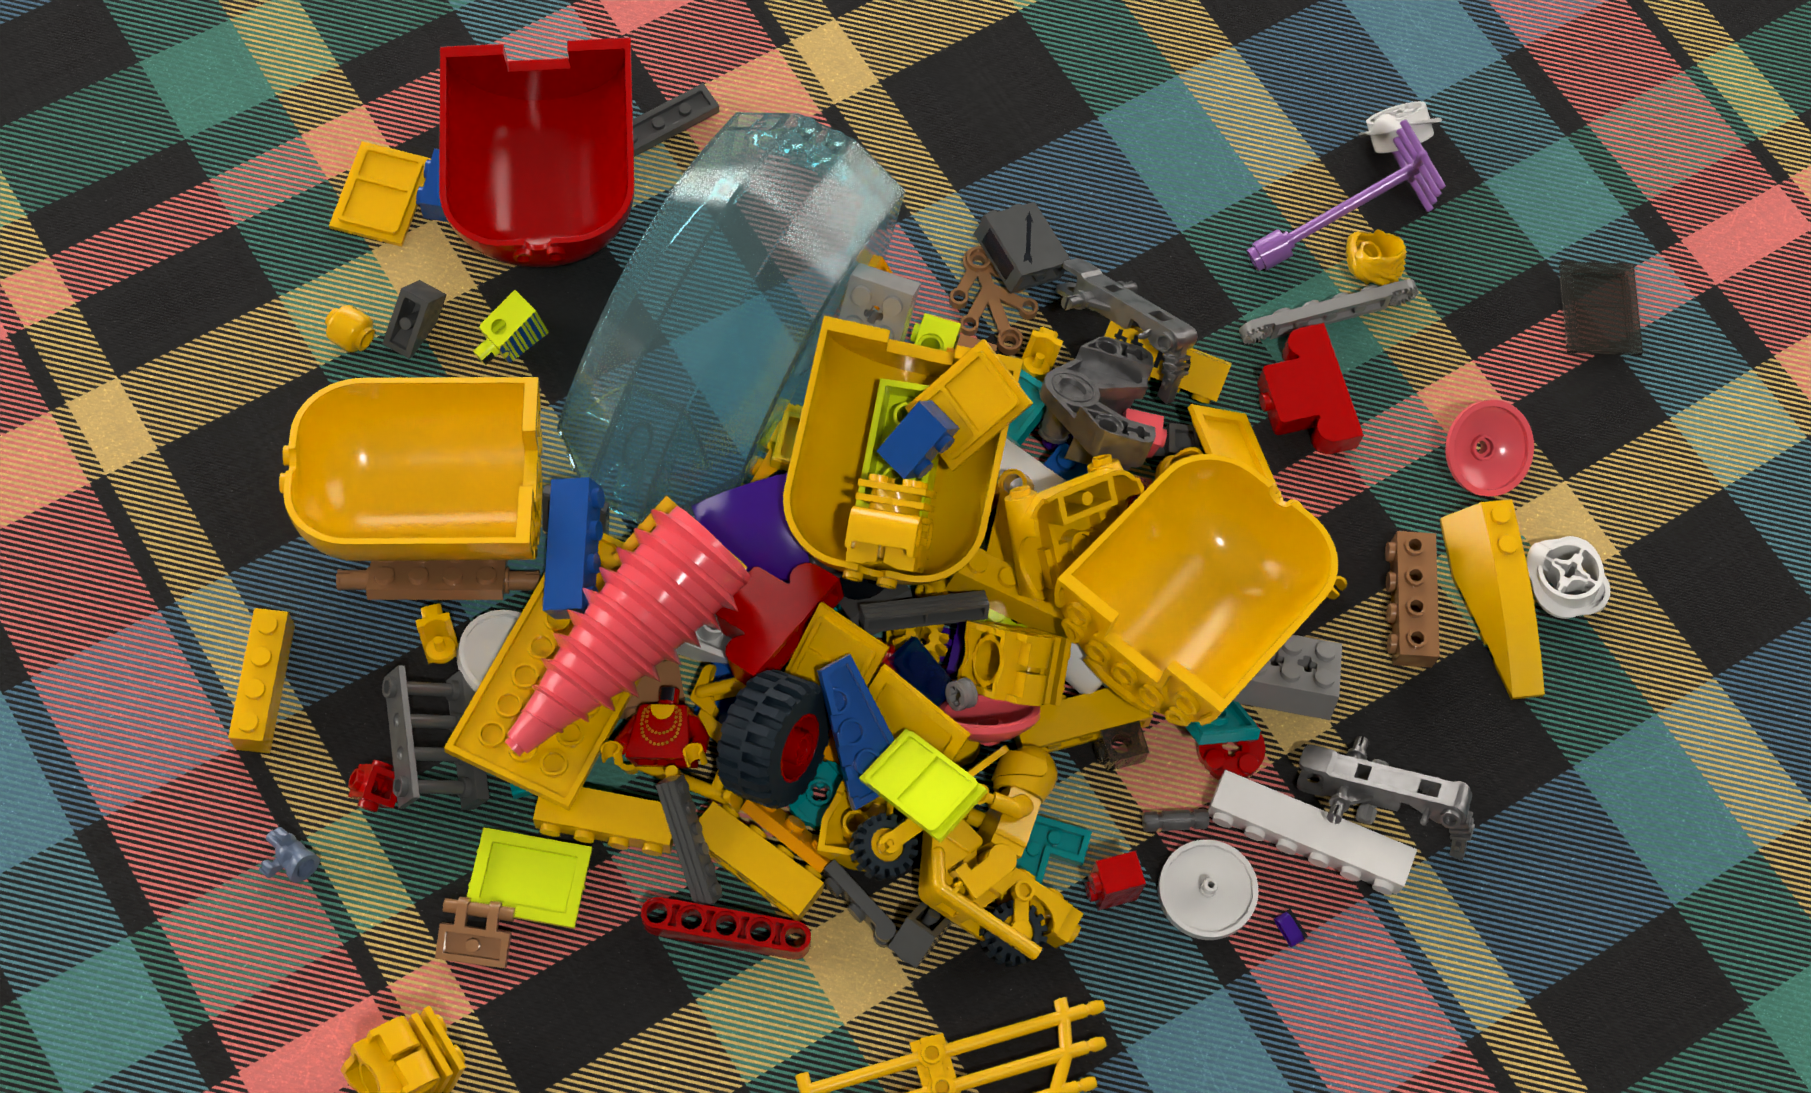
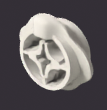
(1385, 123)
(1566, 558)

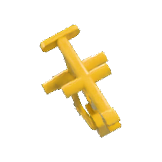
(704, 697)

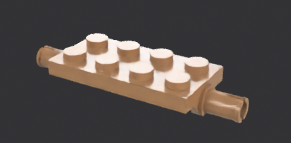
(437, 580)

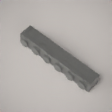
(924, 611)
(689, 840)

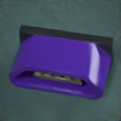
(1290, 928)

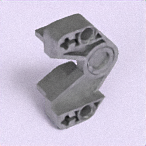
(1089, 402)

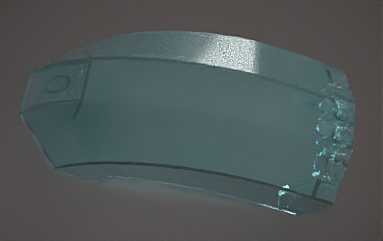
(723, 310)

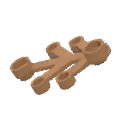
(992, 296)

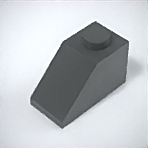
(413, 317)
(919, 934)

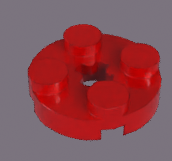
(1242, 763)

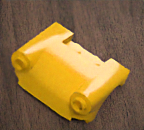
(1064, 520)

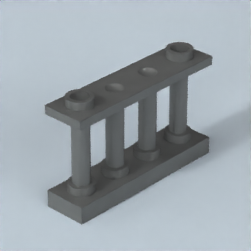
(472, 781)

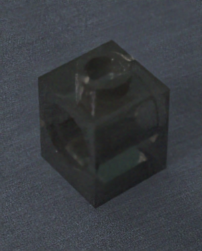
(1129, 734)

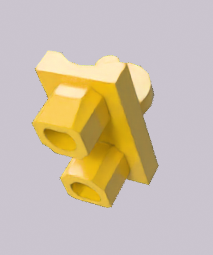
(1041, 353)
(437, 634)

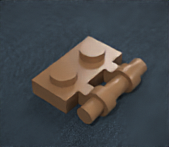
(475, 944)

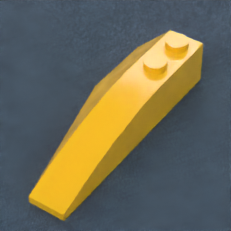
(1495, 582)

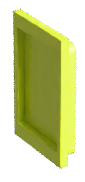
(923, 784)

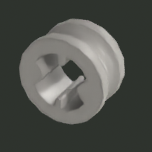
(961, 694)

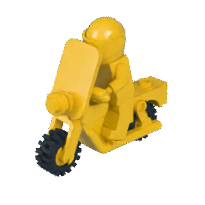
(977, 868)

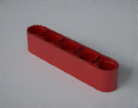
(713, 916)

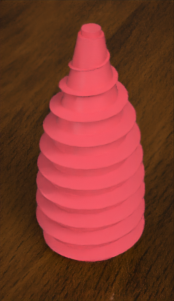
(633, 624)

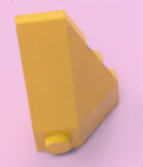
(840, 823)

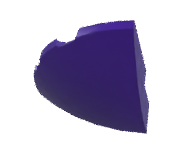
(754, 526)

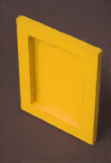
(380, 194)
(978, 398)
(1229, 435)
(830, 638)
(909, 709)

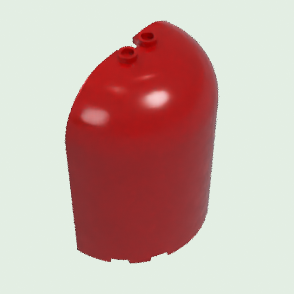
(537, 150)

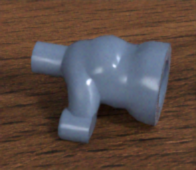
(290, 855)

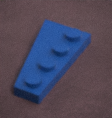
(855, 724)

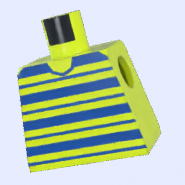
(510, 330)

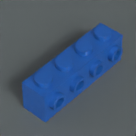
(572, 545)

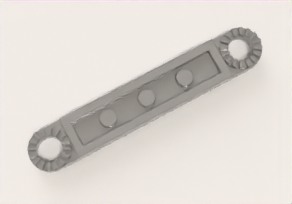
(1338, 308)

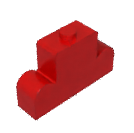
(1310, 392)
(774, 617)

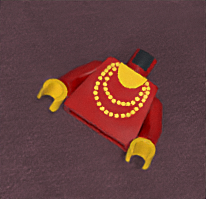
(661, 735)

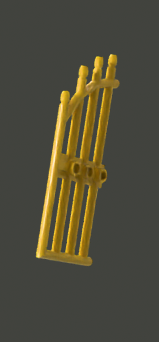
(936, 1072)

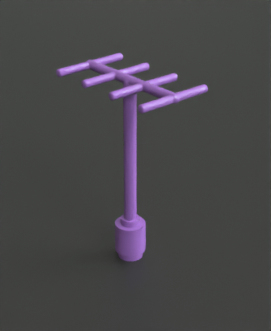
(1415, 168)

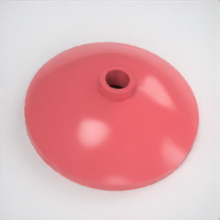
(1504, 449)
(994, 720)

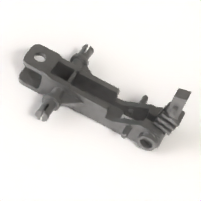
(1123, 306)
(1355, 780)

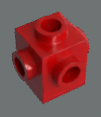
(375, 776)

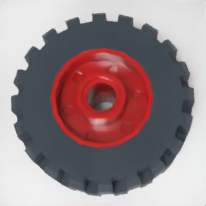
(773, 739)

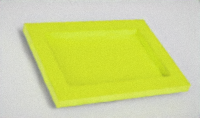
(532, 875)

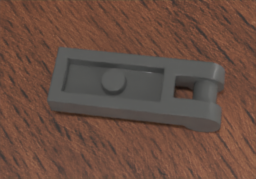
(860, 904)

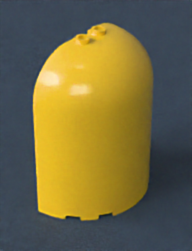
(834, 444)
(418, 469)
(1196, 587)

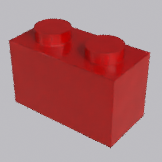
(1115, 881)

